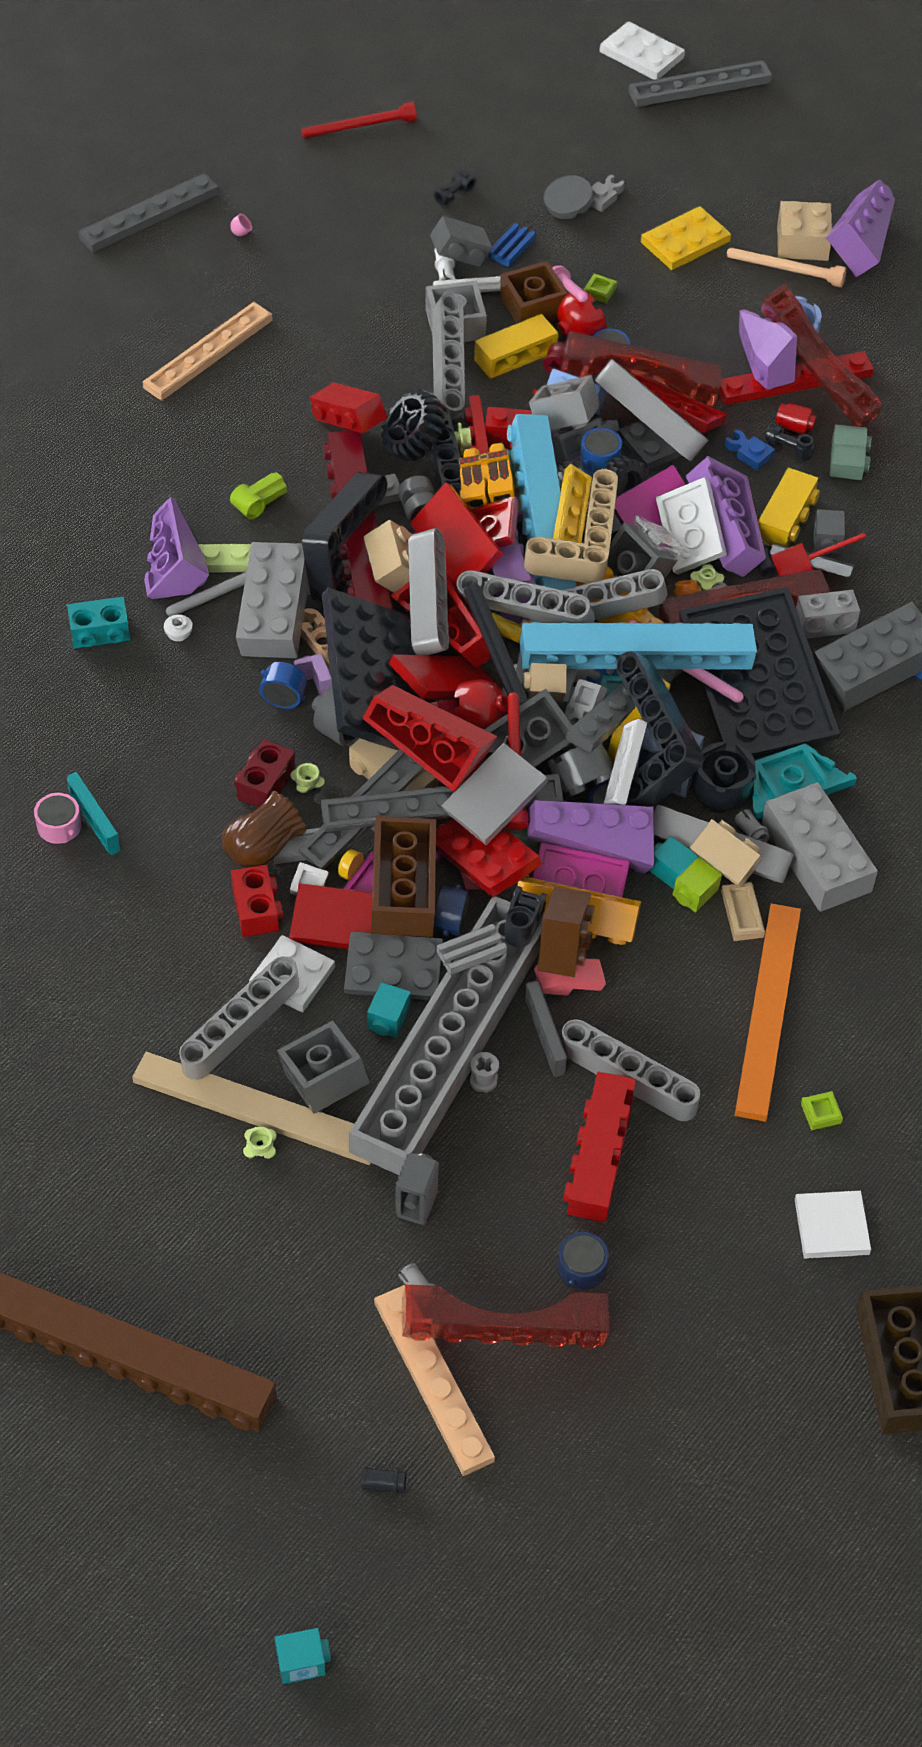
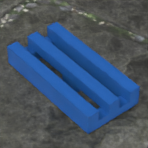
(508, 242)

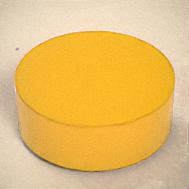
(350, 863)

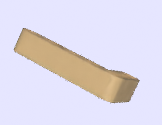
(574, 560)

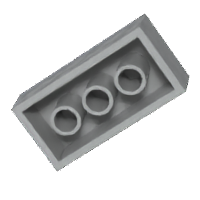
(273, 601)
(824, 848)

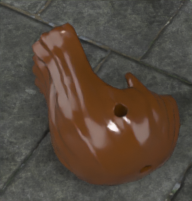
(262, 833)

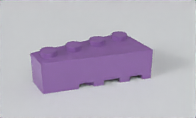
(735, 515)
(596, 828)

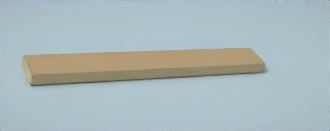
(247, 1105)

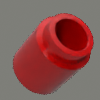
(796, 418)

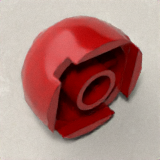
(580, 316)
(480, 702)

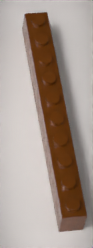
(135, 1354)

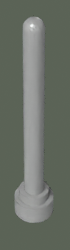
(206, 595)

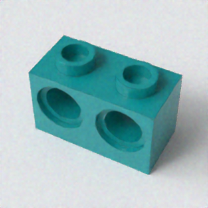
(98, 622)

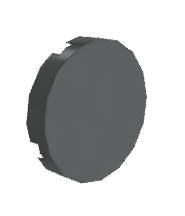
(568, 197)

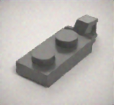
(568, 442)

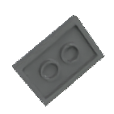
(393, 960)

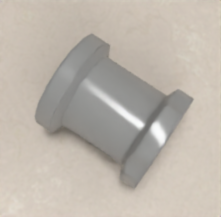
(484, 1072)

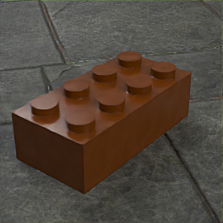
(403, 876)

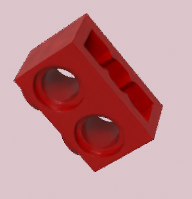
(254, 900)

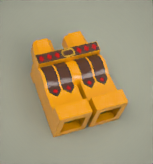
(486, 475)

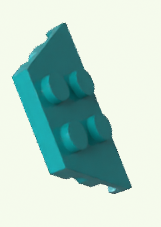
(792, 771)

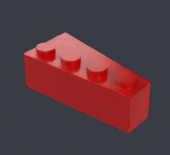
(462, 627)
(429, 735)
(600, 1147)

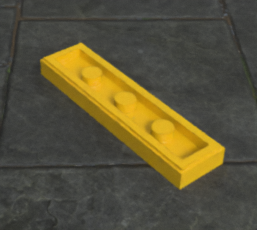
(572, 505)

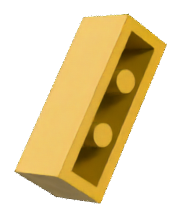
(515, 346)
(788, 507)

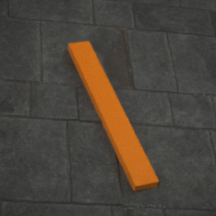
(767, 1013)

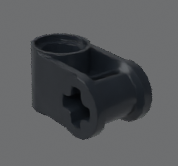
(523, 917)

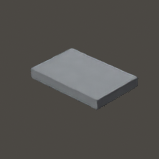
(494, 793)

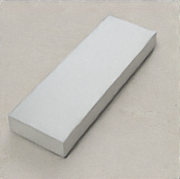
(625, 763)

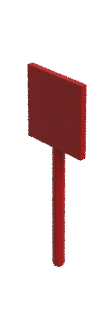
(796, 560)

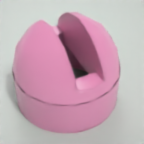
(241, 225)

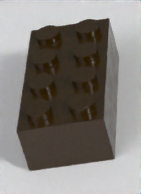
(893, 1349)

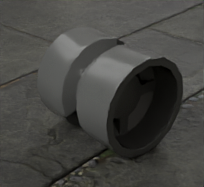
(415, 494)

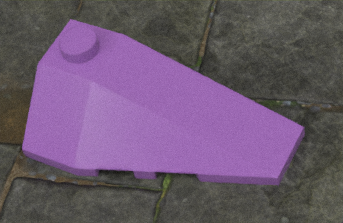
(769, 349)
(175, 557)

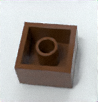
(532, 292)
(566, 932)

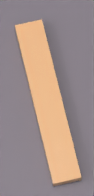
(207, 351)

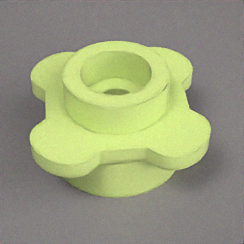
(463, 438)
(707, 577)
(306, 771)
(256, 1135)

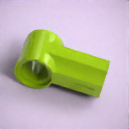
(254, 498)

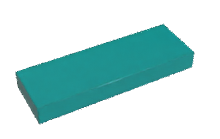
(93, 814)

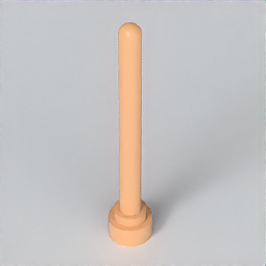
(834, 275)

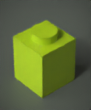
(697, 884)

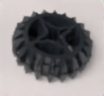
(413, 425)

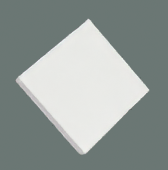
(832, 1224)

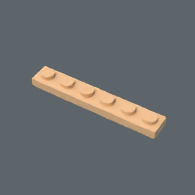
(437, 1389)

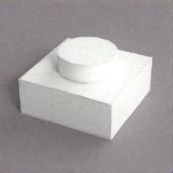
(308, 875)

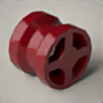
(553, 358)

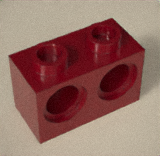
(266, 771)

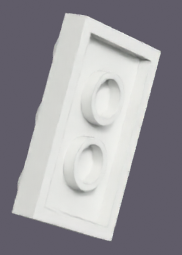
(642, 50)
(693, 521)

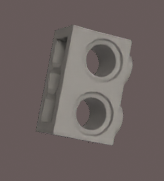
(828, 613)

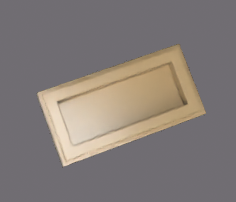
(743, 912)

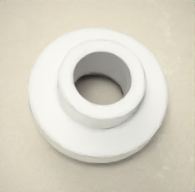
(178, 627)

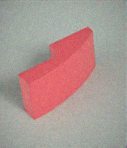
(587, 978)

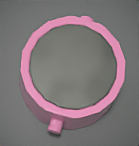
(57, 818)

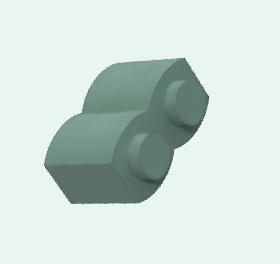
(849, 452)

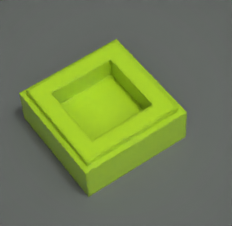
(601, 288)
(821, 1110)

